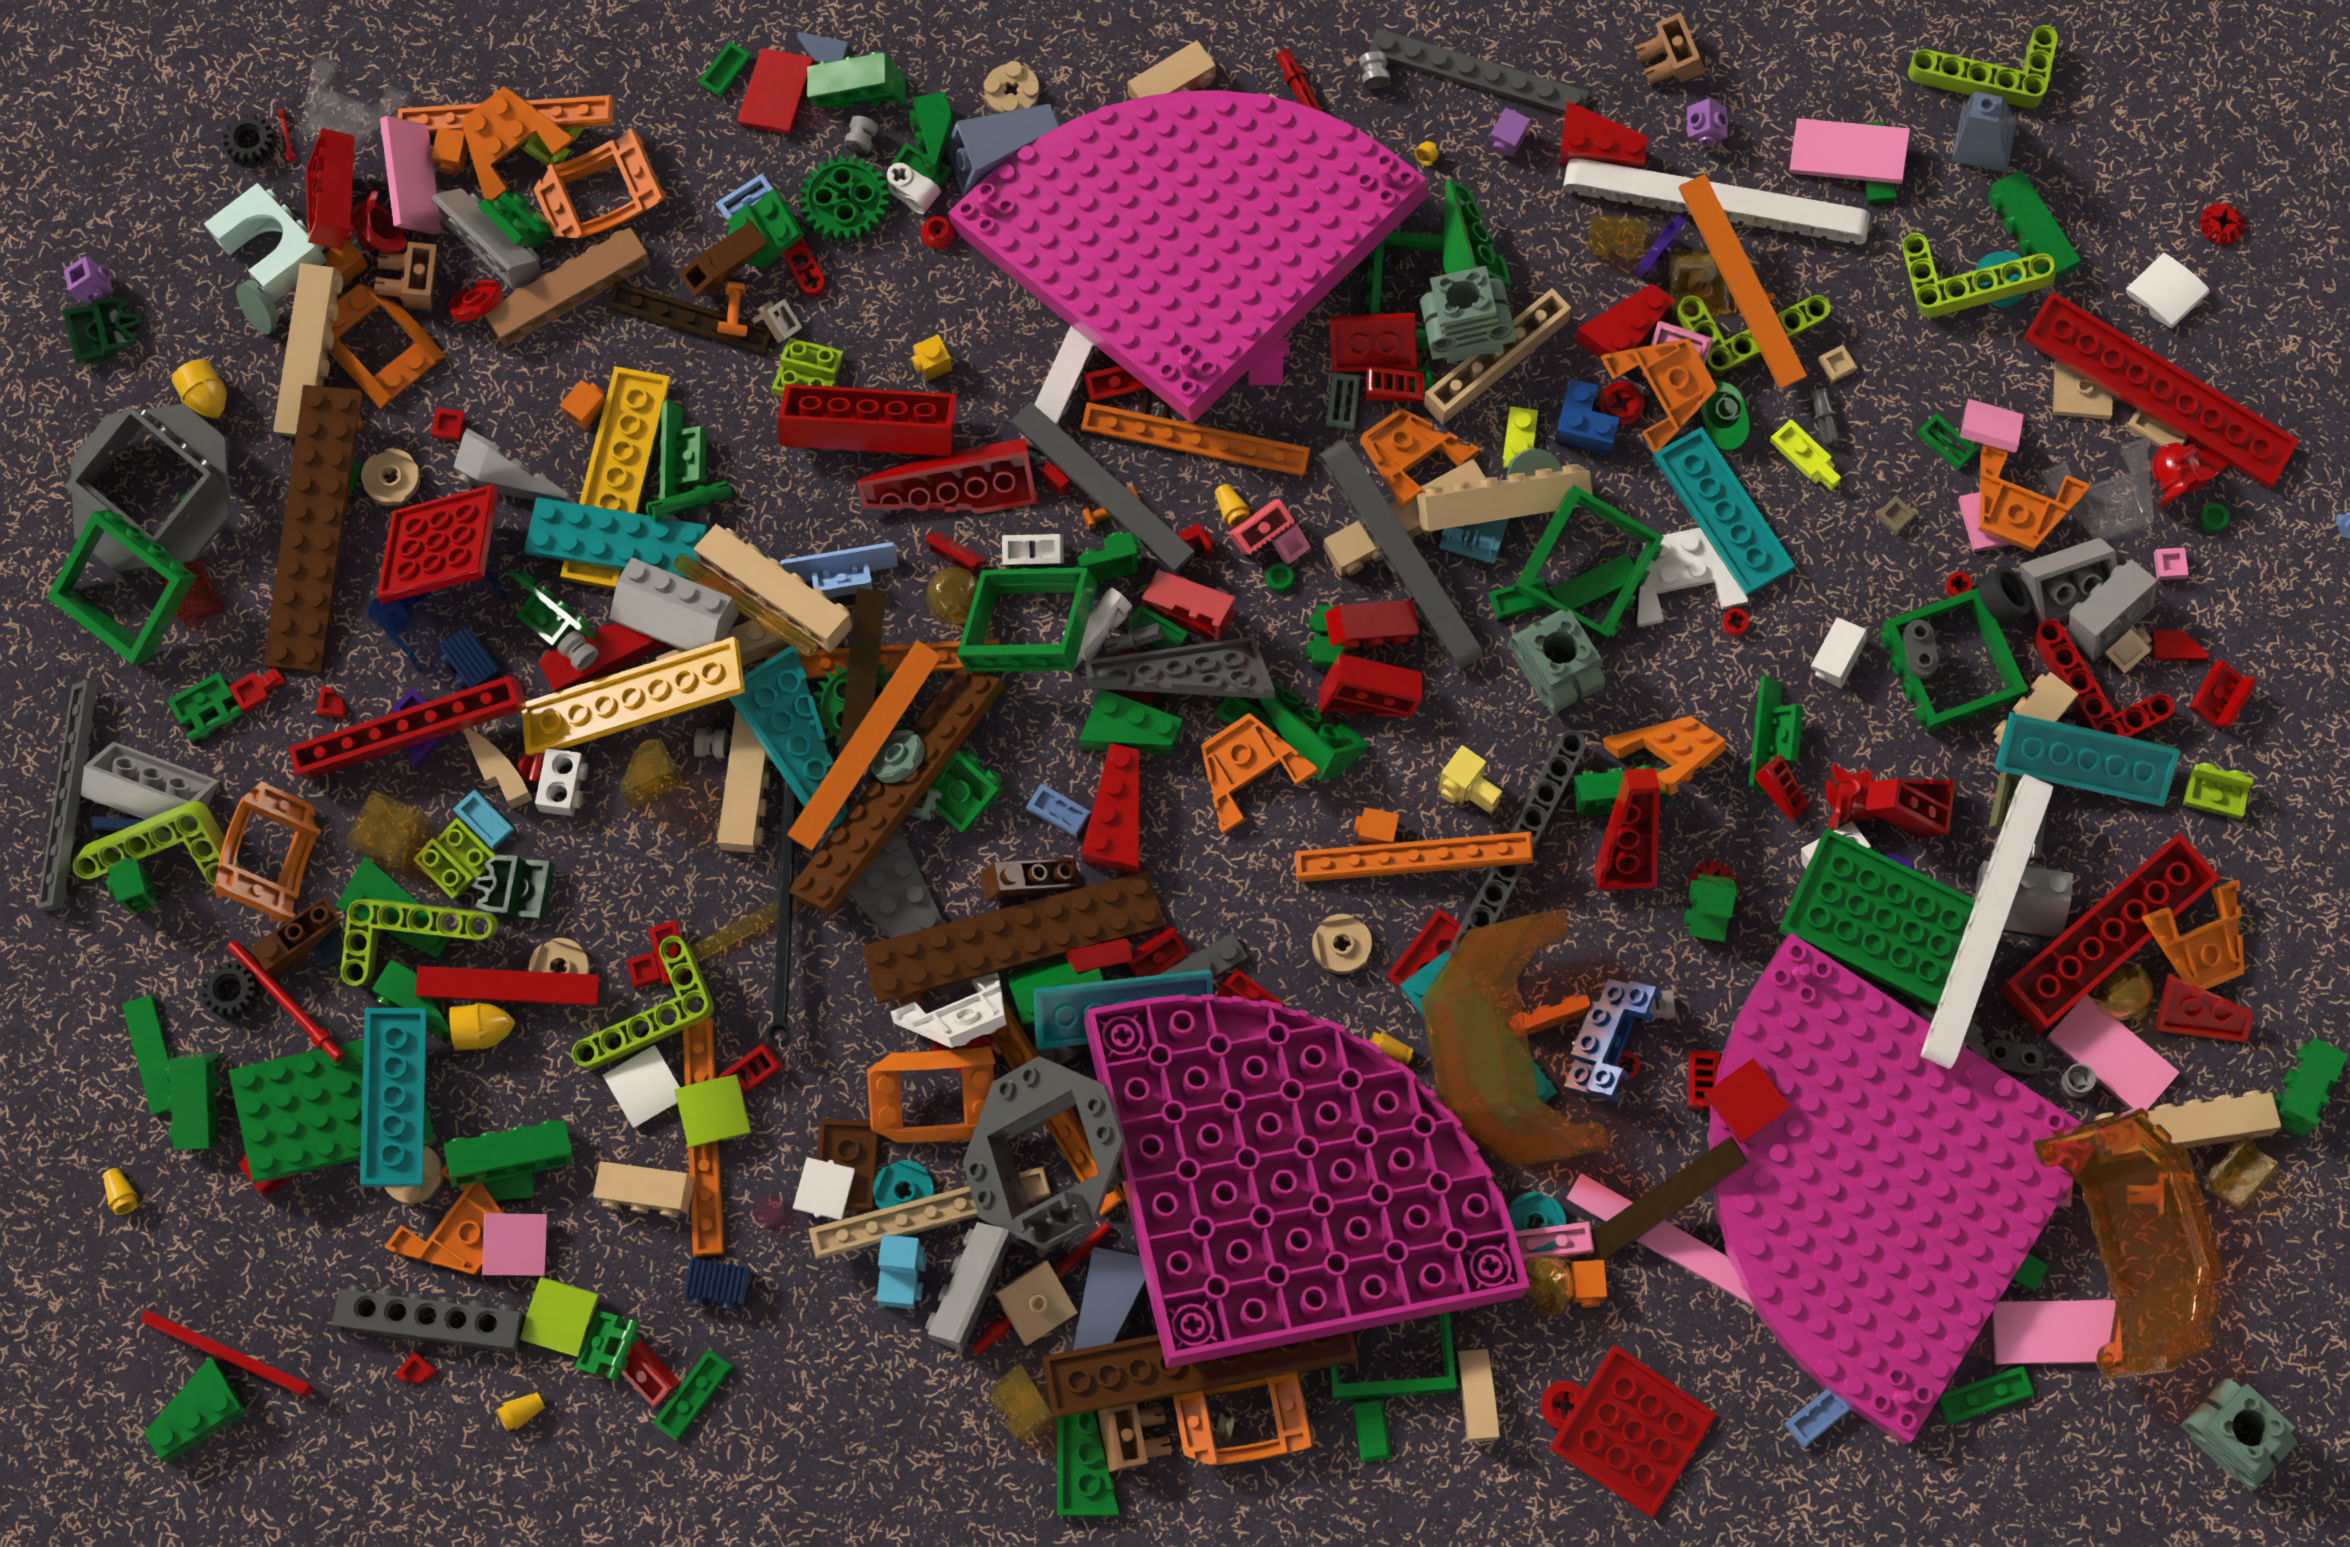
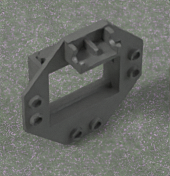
(199, 513)
(1018, 1105)

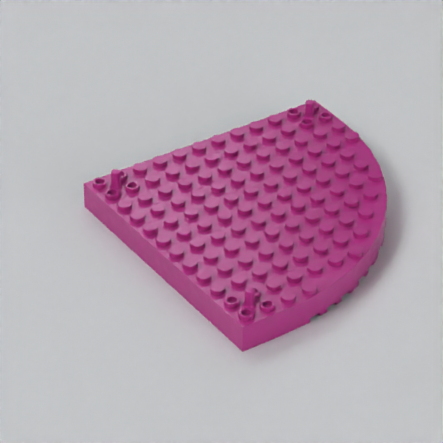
(1189, 228)
(1291, 1178)
(1884, 1194)

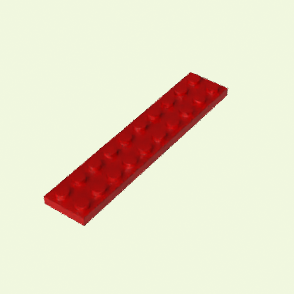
(2161, 390)

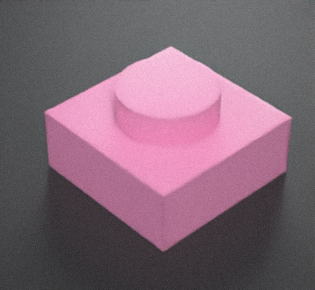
(1290, 543)
(2171, 563)

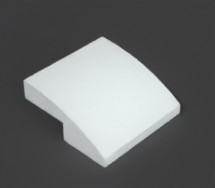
(2167, 290)
(643, 1085)

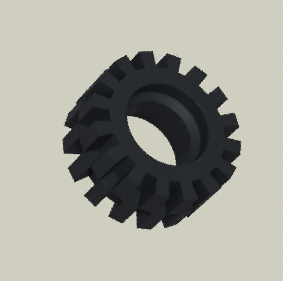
(238, 130)
(221, 975)

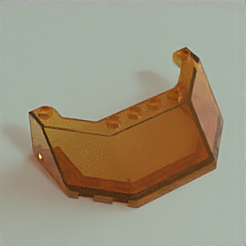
(1484, 1049)
(2149, 1239)

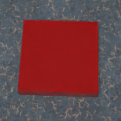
(1746, 1100)

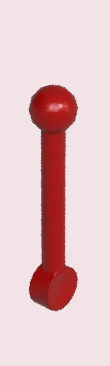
(289, 156)

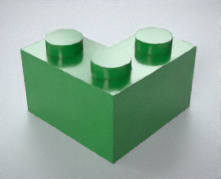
(1711, 907)

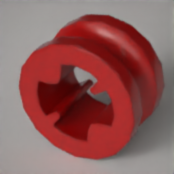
(1965, 580)
(1732, 631)
(1634, 1059)

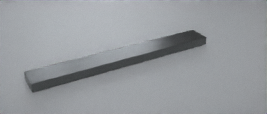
(1102, 487)

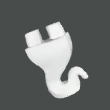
(1110, 612)

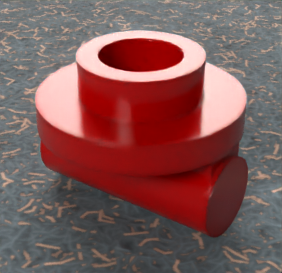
(531, 767)

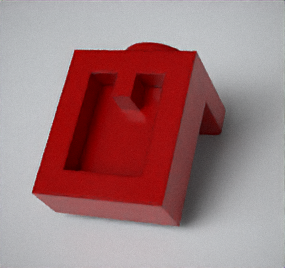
(1195, 535)

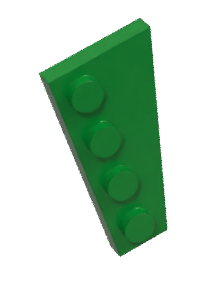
(373, 883)
(1082, 1470)

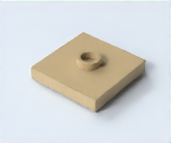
(2079, 396)
(1035, 1302)

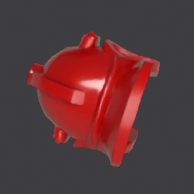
(375, 227)
(2178, 471)
(1849, 797)

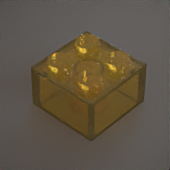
(388, 831)

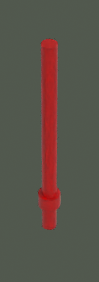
(319, 1037)
(998, 1329)

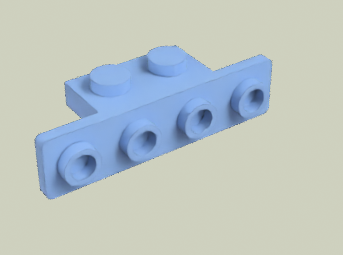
(843, 570)

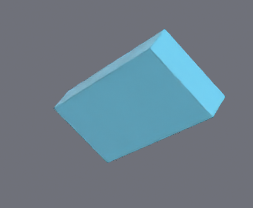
(484, 820)

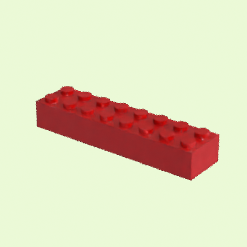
(2107, 933)

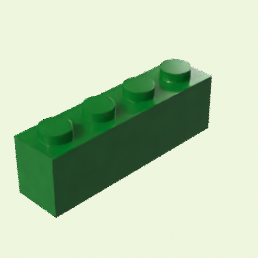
(2032, 223)
(507, 1153)

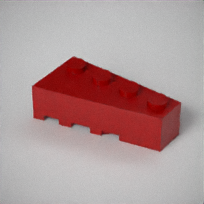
(330, 189)
(1114, 820)
(1631, 839)

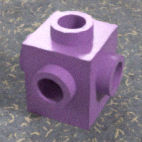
(1707, 122)
(88, 280)

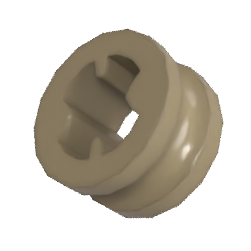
(1225, 1428)

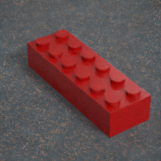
(867, 420)

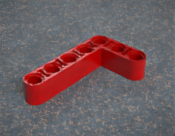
(2092, 694)

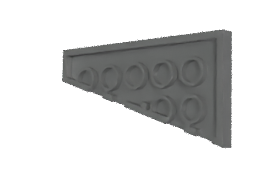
(1211, 668)
(897, 895)

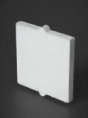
(824, 1189)

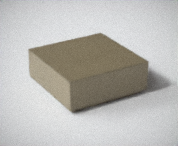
(1896, 515)

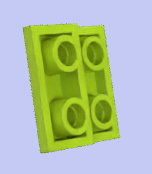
(807, 365)
(455, 858)
(712, 1111)
(559, 1316)

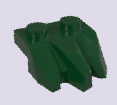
(99, 329)
(515, 887)

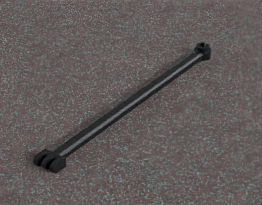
(784, 922)

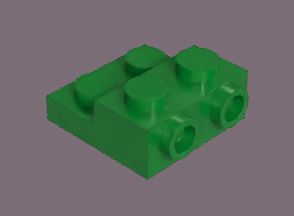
(517, 219)
(773, 221)
(1116, 560)
(965, 790)

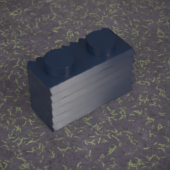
(468, 659)
(718, 1284)

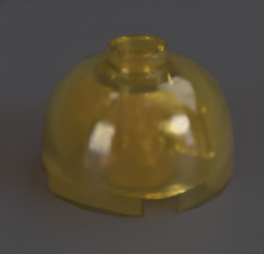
(951, 594)
(2125, 994)
(1549, 1284)

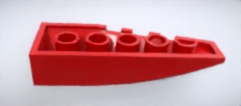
(969, 479)

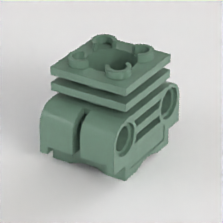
(1467, 315)
(1553, 682)
(2213, 1432)

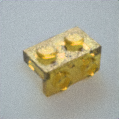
(1617, 235)
(2241, 1174)

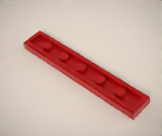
(507, 986)
(227, 1354)

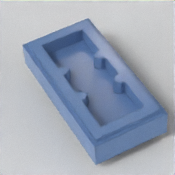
(1058, 810)
(1816, 1417)

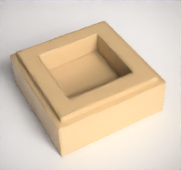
(1837, 363)

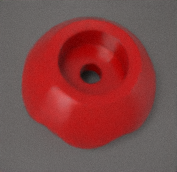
(938, 240)

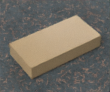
(2153, 430)

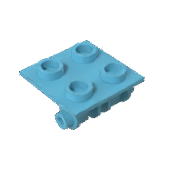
(1475, 540)

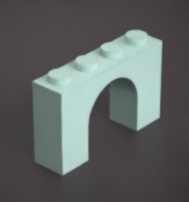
(258, 213)

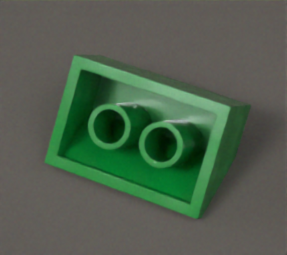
(1597, 793)
(1046, 975)

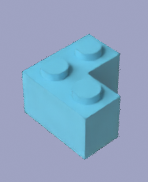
(900, 1267)

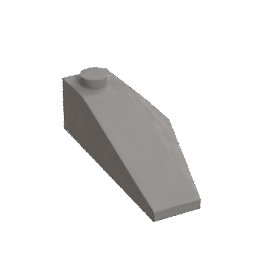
(482, 465)

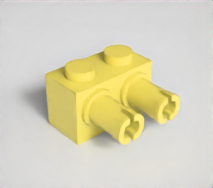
(1464, 781)

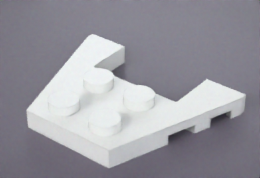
(1684, 563)
(961, 1020)

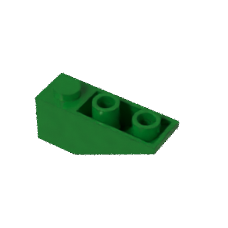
(933, 126)
(397, 988)

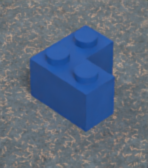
(1582, 426)

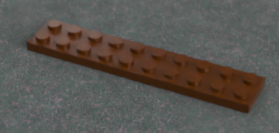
(313, 528)
(886, 805)
(1012, 937)
(1137, 1371)

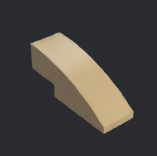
(498, 769)
(1478, 1396)

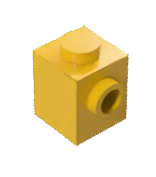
(931, 358)

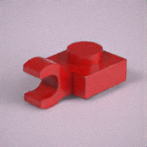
(253, 690)

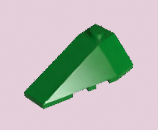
(1465, 239)
(1320, 742)

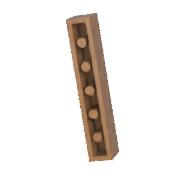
(567, 286)

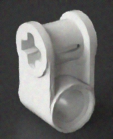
(915, 190)

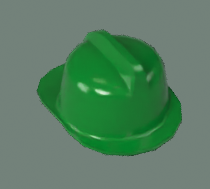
(1726, 417)

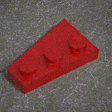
(2201, 1013)

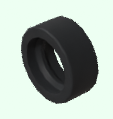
(2004, 595)

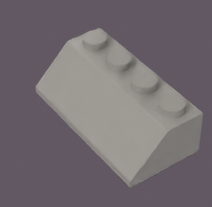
(463, 217)
(671, 607)
(142, 783)
(969, 1286)

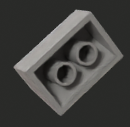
(2067, 577)
(2112, 609)
(2039, 903)

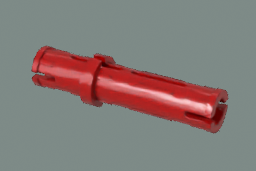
(1296, 79)

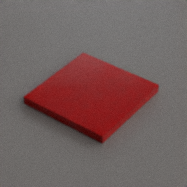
(438, 544)
(1632, 1431)

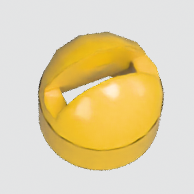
(1427, 153)

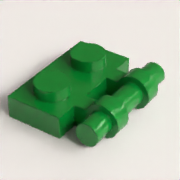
(199, 701)
(601, 1342)

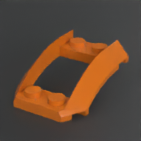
(636, 171)
(402, 370)
(254, 890)
(886, 1094)
(1289, 1415)

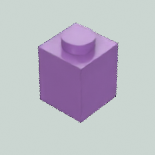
(1509, 133)

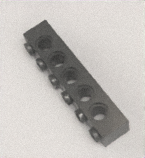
(504, 1337)

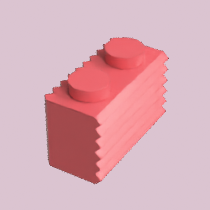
(1261, 527)

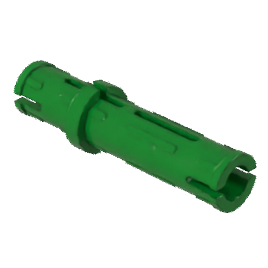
(700, 497)

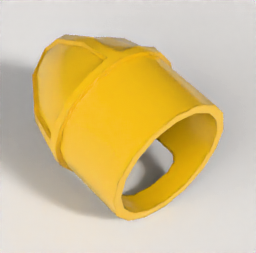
(200, 388)
(478, 1026)

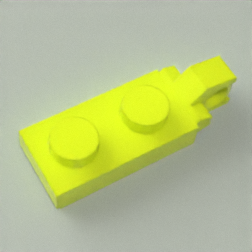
(1519, 432)
(1805, 454)

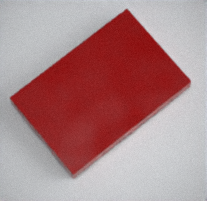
(775, 91)
(1373, 342)
(1428, 945)

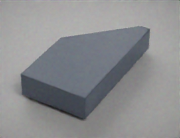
(823, 48)

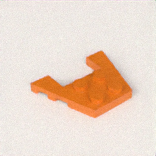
(500, 128)
(1676, 378)
(1402, 443)
(2016, 512)
(1679, 742)
(1242, 755)
(2208, 952)
(457, 1239)

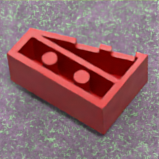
(1600, 139)
(1626, 324)
(1190, 605)
(1369, 687)
(1913, 804)

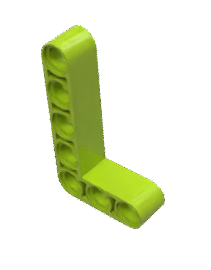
(1989, 73)
(1970, 281)
(1726, 348)
(158, 839)
(408, 923)
(655, 1016)

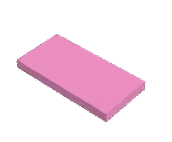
(1849, 151)
(410, 175)
(2114, 1053)
(2051, 1331)

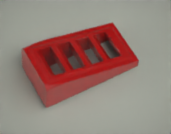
(1393, 375)
(1777, 781)
(754, 1056)
(1693, 1102)

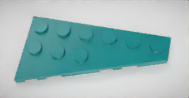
(787, 724)

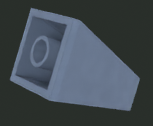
(1985, 133)
(987, 141)
(1110, 1297)

